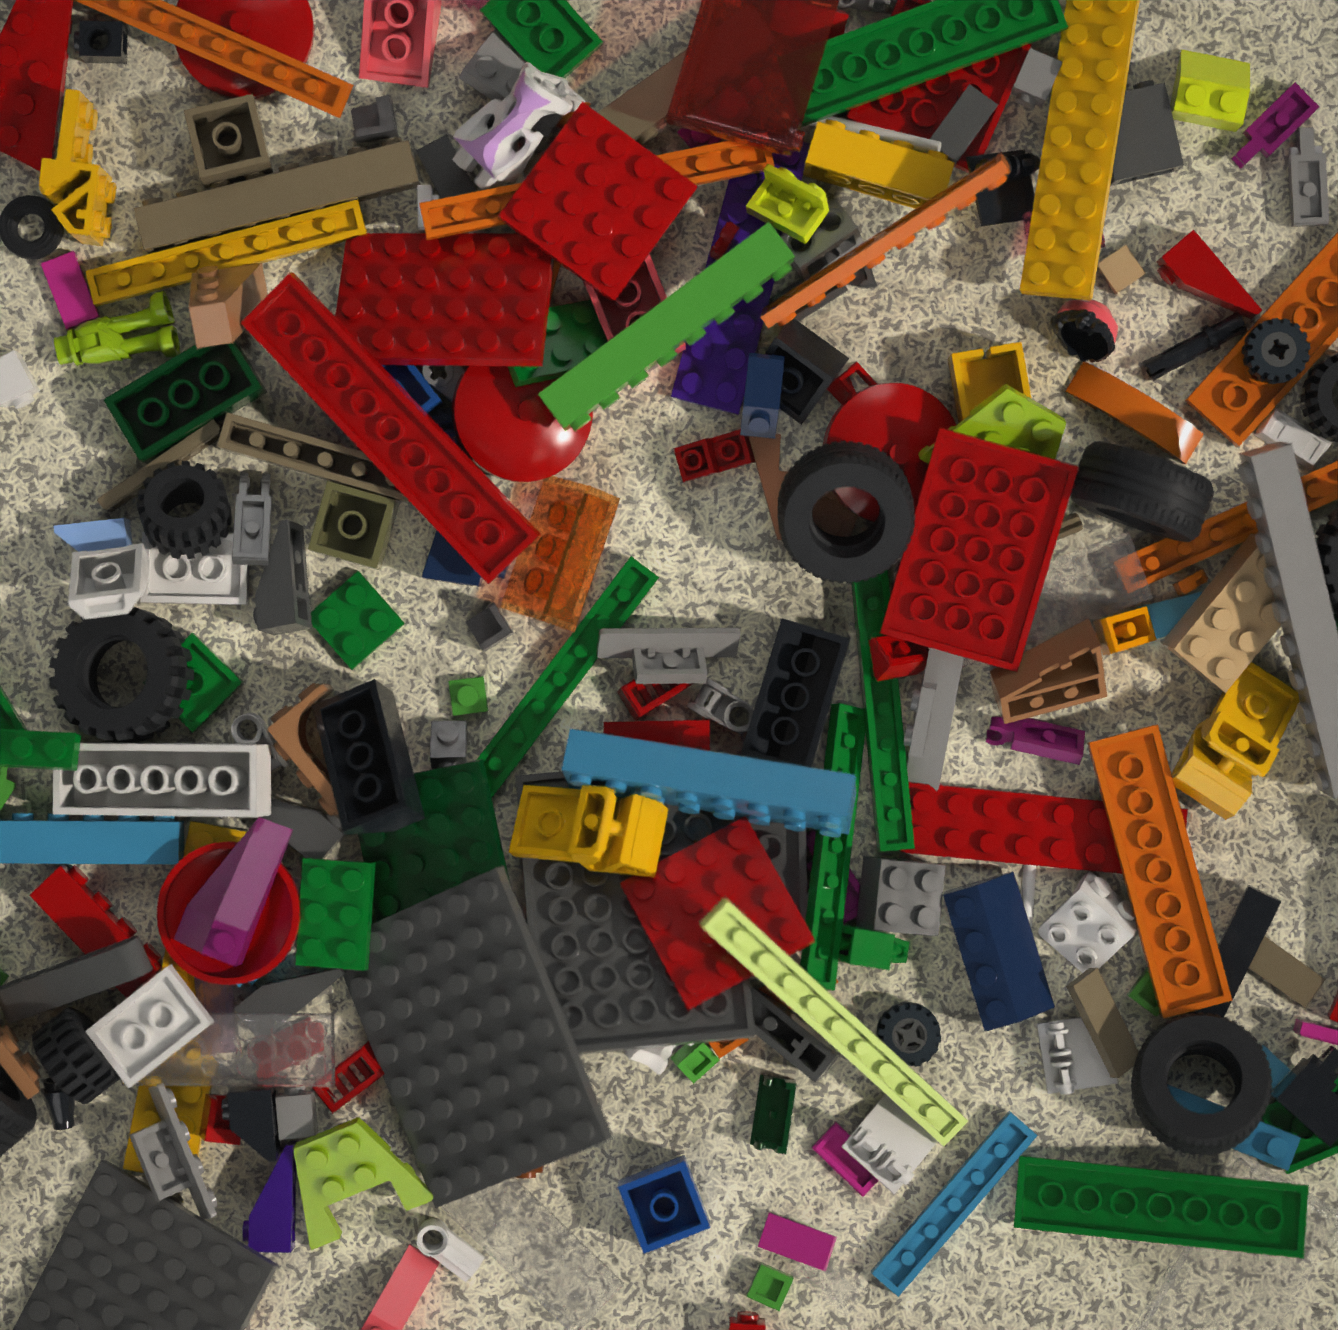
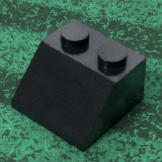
(808, 368)
(254, 1118)

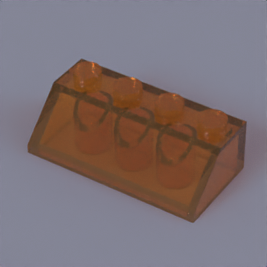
(559, 566)

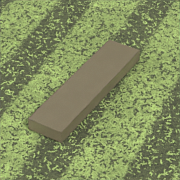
(180, 452)

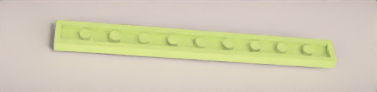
(833, 1021)

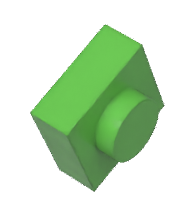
(468, 696)
(1143, 993)
(695, 1060)
(770, 1286)

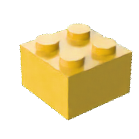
(979, 378)

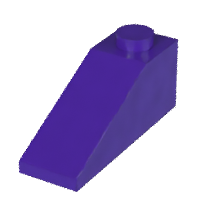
(274, 1214)

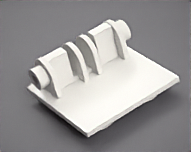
(1070, 1057)
(889, 1144)

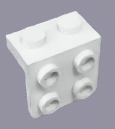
(1090, 924)

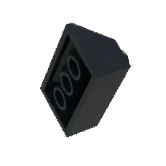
(795, 695)
(368, 760)

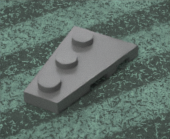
(495, 71)

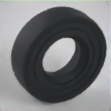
(15, 212)

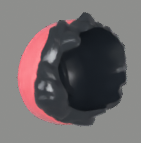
(1086, 329)

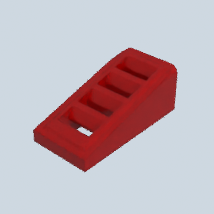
(634, 706)
(363, 1051)

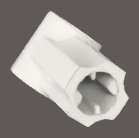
(451, 1251)

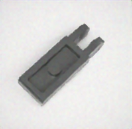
(252, 523)

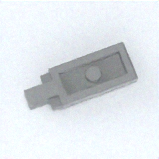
(1307, 181)

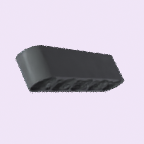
(74, 979)

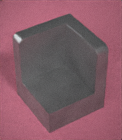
(374, 121)
(489, 627)

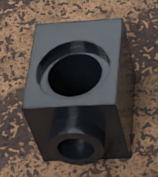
(116, 48)

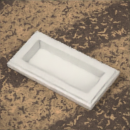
(1307, 444)

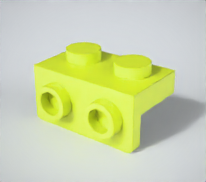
(789, 203)

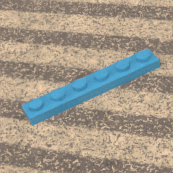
(953, 1203)

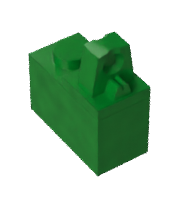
(871, 948)

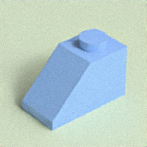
(96, 534)

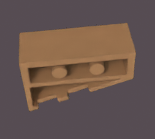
(223, 300)
(1052, 676)

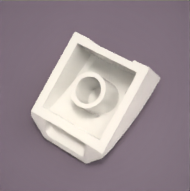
(107, 580)

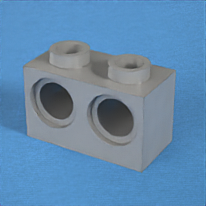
(825, 245)

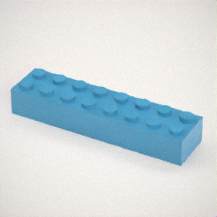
(713, 782)

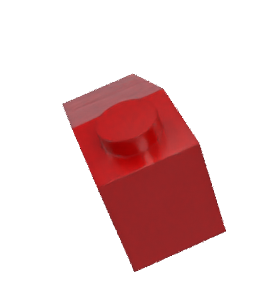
(1201, 273)
(681, 733)

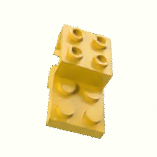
(72, 182)
(1236, 742)
(590, 829)

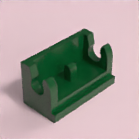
(773, 1113)

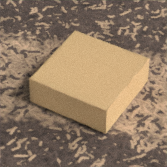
(1120, 269)

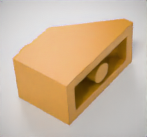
(1124, 630)

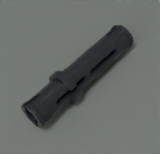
(1207, 339)

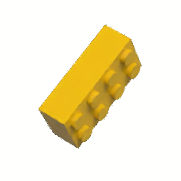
(876, 166)

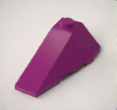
(230, 902)

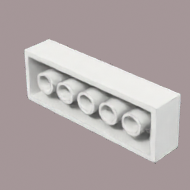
(166, 780)

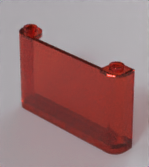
(752, 71)

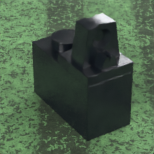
(1310, 1094)

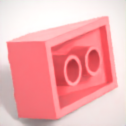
(399, 40)

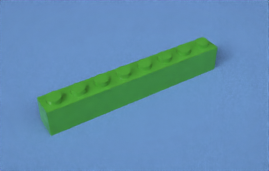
(667, 327)

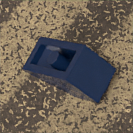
(762, 395)

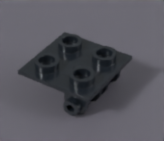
(1011, 198)

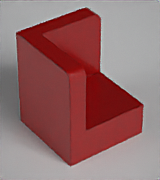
(213, 1126)

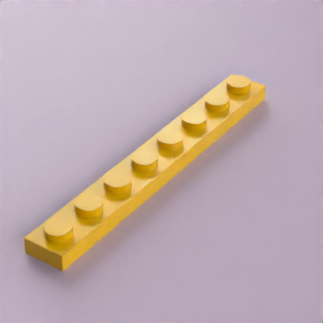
(229, 250)

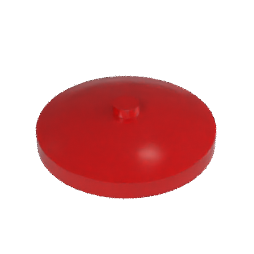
(273, 23)
(894, 420)
(510, 427)
(271, 939)

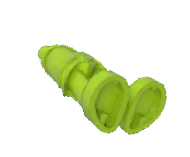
(101, 340)

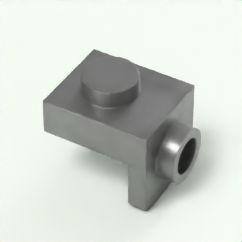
(448, 743)

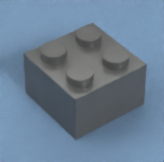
(900, 896)

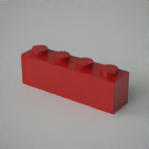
(88, 918)

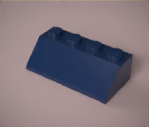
(998, 951)

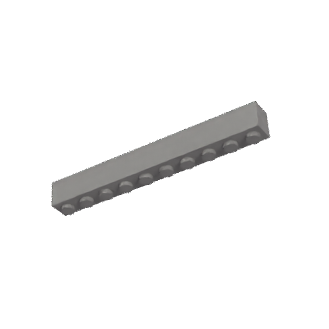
(1300, 597)

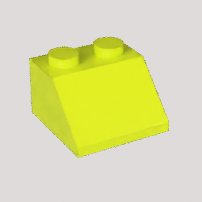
(1210, 90)

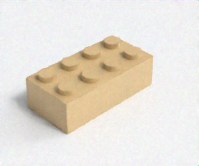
(1227, 620)

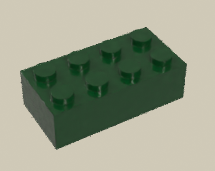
(183, 397)

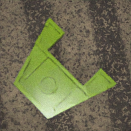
(1012, 421)
(344, 1164)

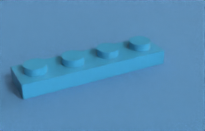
(1264, 1143)

